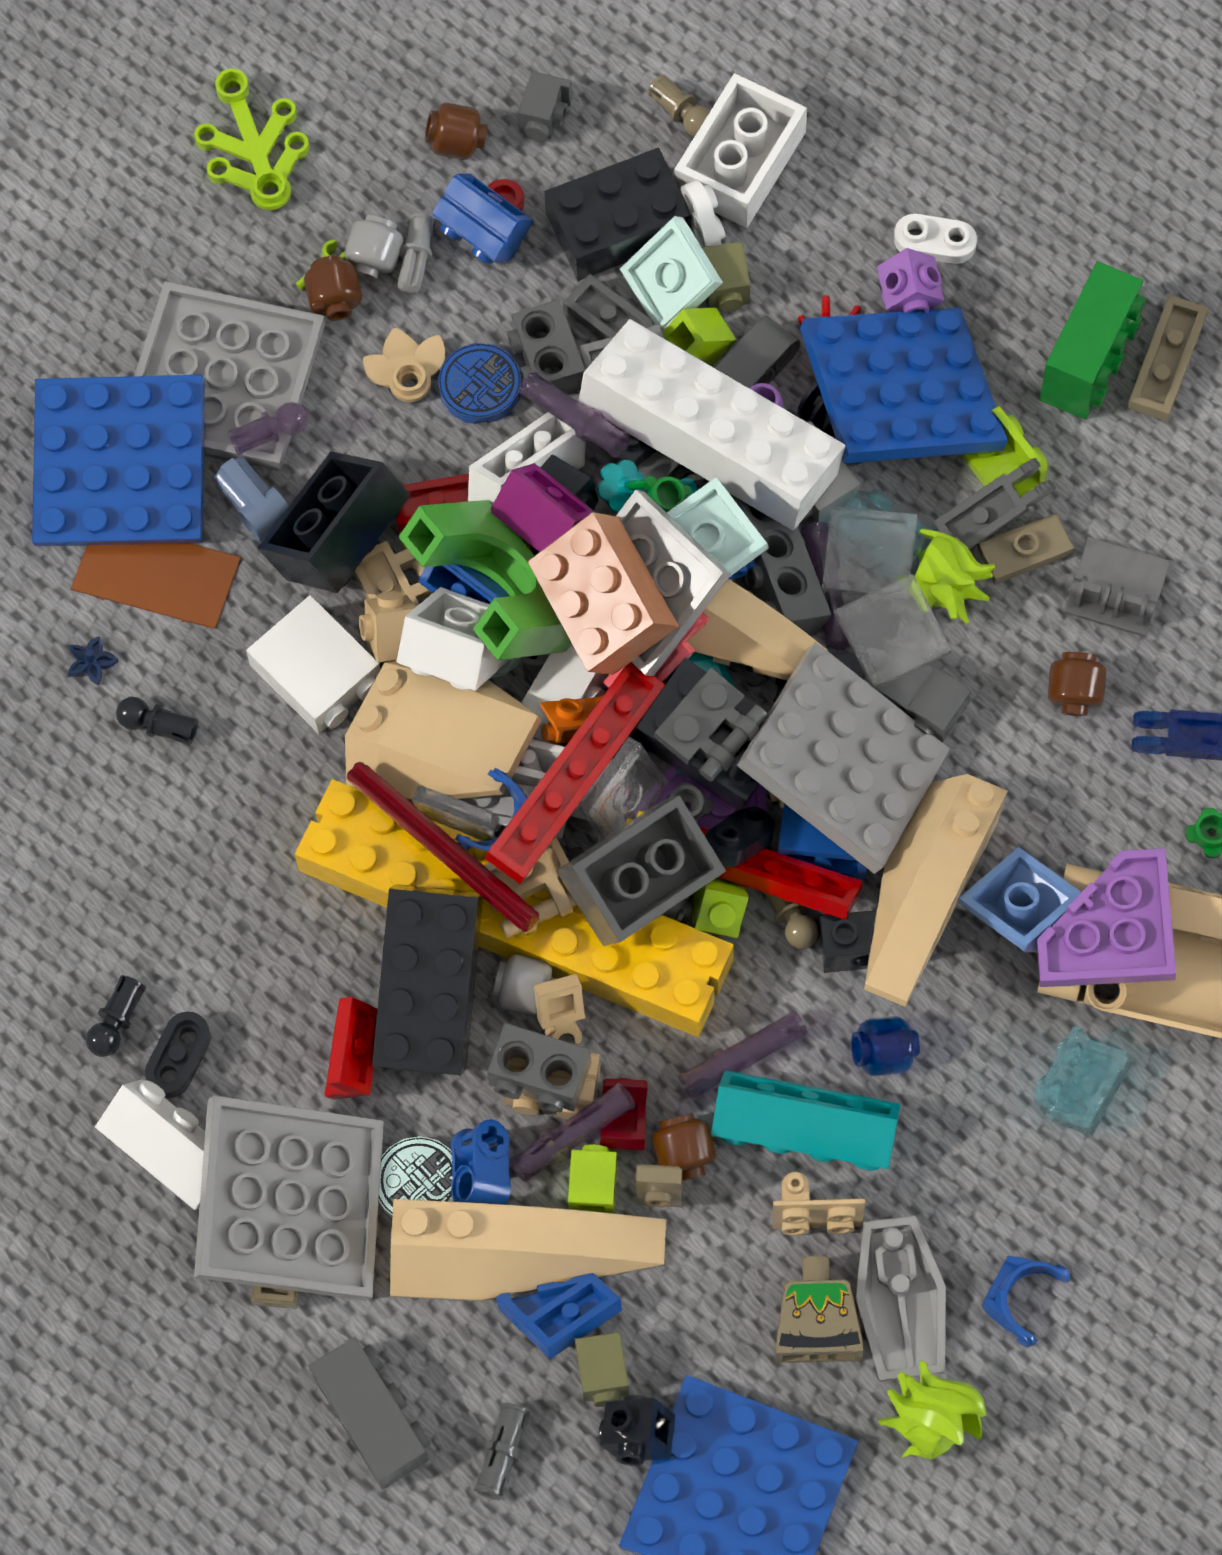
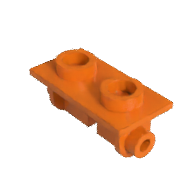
(565, 718)

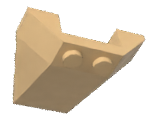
(438, 736)

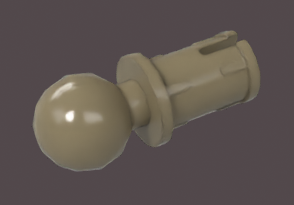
(678, 104)
(800, 929)

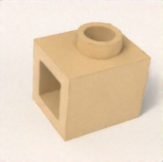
(384, 624)

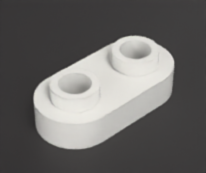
(705, 224)
(936, 237)

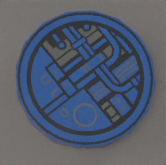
(479, 383)

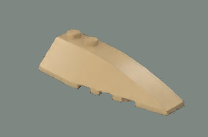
(750, 634)
(927, 878)
(501, 1249)

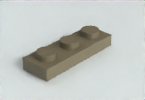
(1167, 358)

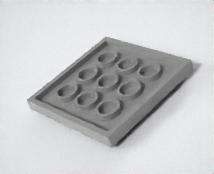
(245, 350)
(843, 757)
(289, 1198)

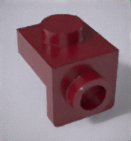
(629, 1129)

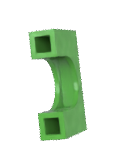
(478, 539)

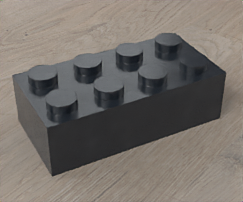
(427, 979)

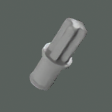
(416, 252)

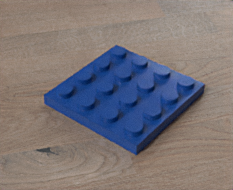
(902, 385)
(118, 460)
(738, 1480)

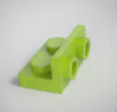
(1016, 452)

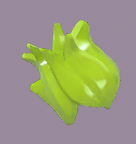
(949, 574)
(935, 1413)

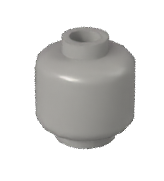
(373, 246)
(516, 982)

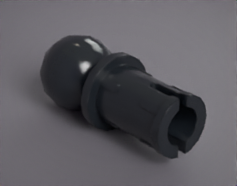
(135, 713)
(104, 1038)

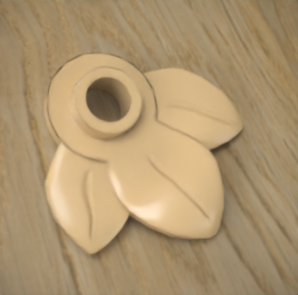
(406, 360)

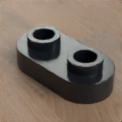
(741, 835)
(176, 1055)

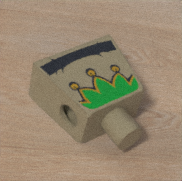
(818, 1318)

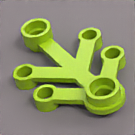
(253, 147)

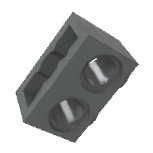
(554, 350)
(544, 1058)

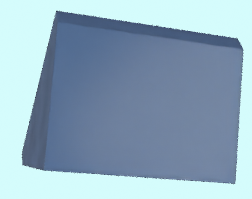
(1020, 899)

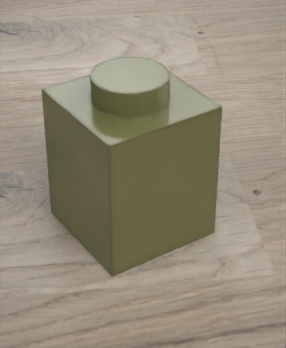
(732, 269)
(602, 1368)

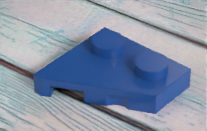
(561, 1311)

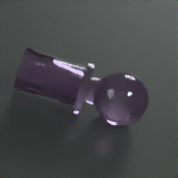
(289, 419)

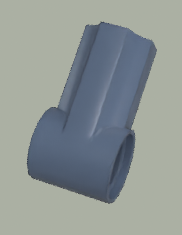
(256, 503)

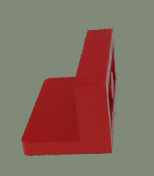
(352, 1050)

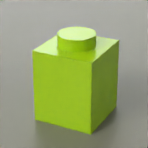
(701, 334)
(719, 907)
(593, 1179)

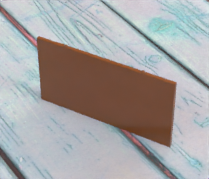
(160, 578)

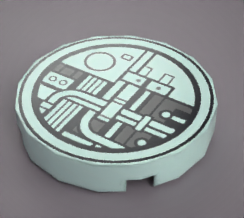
(415, 1171)

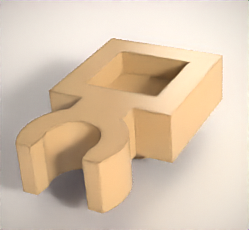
(560, 1006)

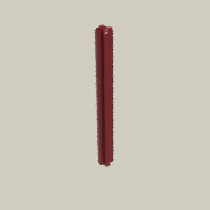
(443, 847)

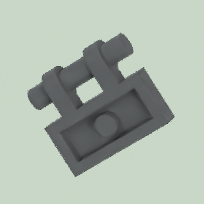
(701, 715)

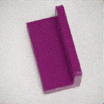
(537, 506)

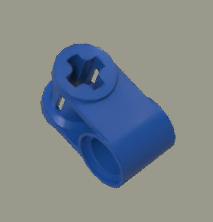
(479, 1171)

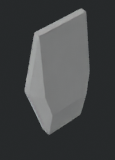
(901, 1298)

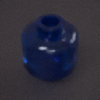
(884, 1046)

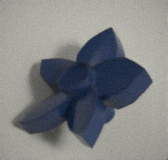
(91, 660)

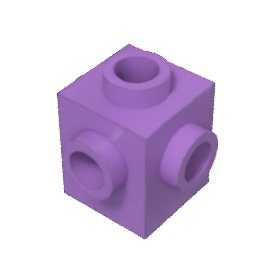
(910, 282)

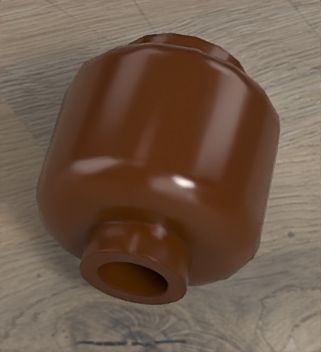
(455, 131)
(332, 287)
(1077, 683)
(684, 1144)

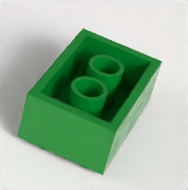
(1093, 341)

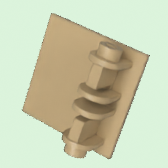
(798, 1213)

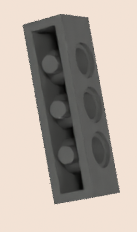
(786, 570)

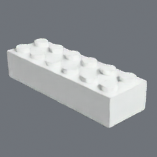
(711, 424)

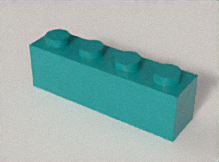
(805, 1120)

